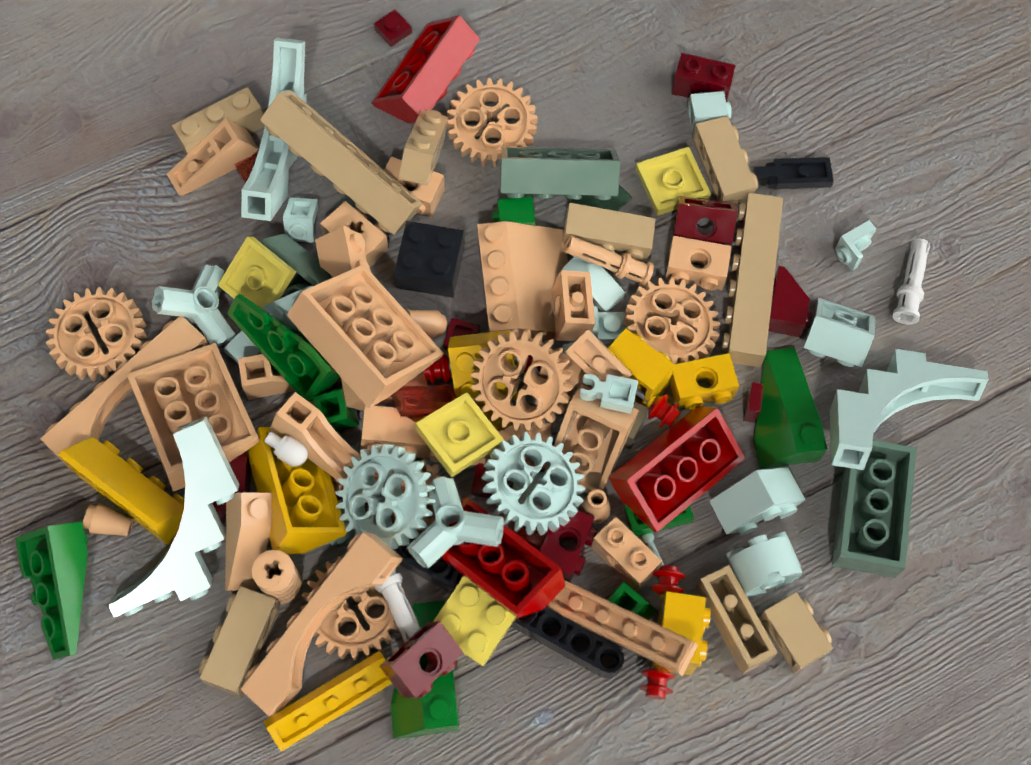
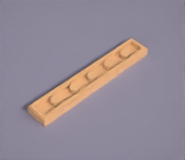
(624, 628)

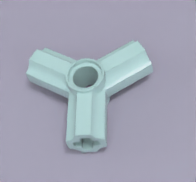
(197, 305)
(469, 528)

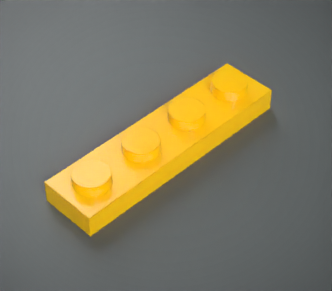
(327, 702)

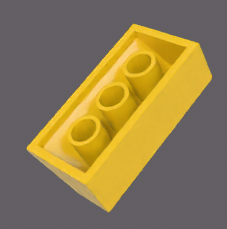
(126, 486)
(301, 500)

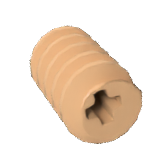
(277, 576)

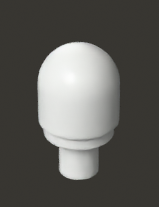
(287, 449)

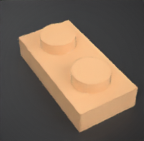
(596, 357)

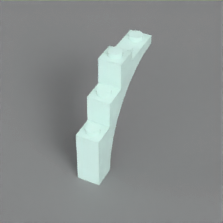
(269, 178)
(883, 393)
(182, 566)

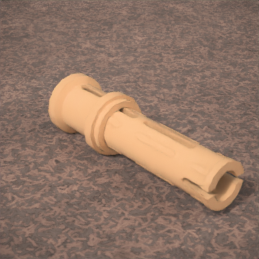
(621, 265)

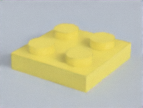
(671, 177)
(256, 274)
(459, 434)
(475, 621)

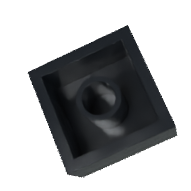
(429, 259)

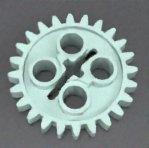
(385, 494)
(557, 501)

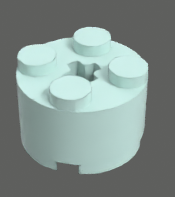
(765, 564)

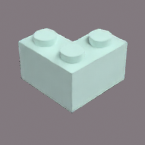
(756, 498)

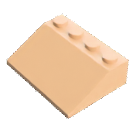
(519, 275)
(363, 334)
(187, 390)

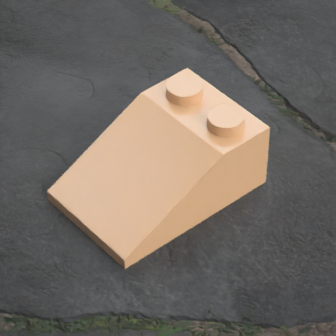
(595, 439)

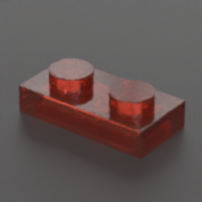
(422, 399)

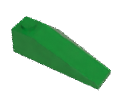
(284, 348)
(788, 422)
(57, 568)
(438, 708)

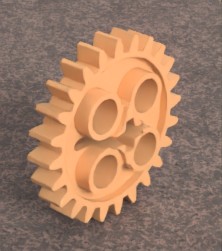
(473, 107)
(676, 301)
(70, 346)
(547, 391)
(360, 640)

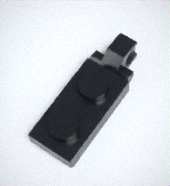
(796, 173)

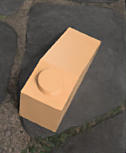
(212, 157)
(246, 537)

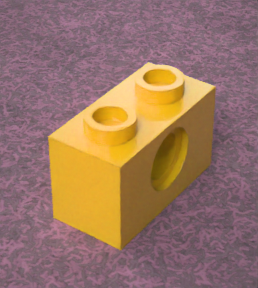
(715, 370)

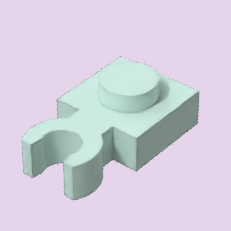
(615, 393)

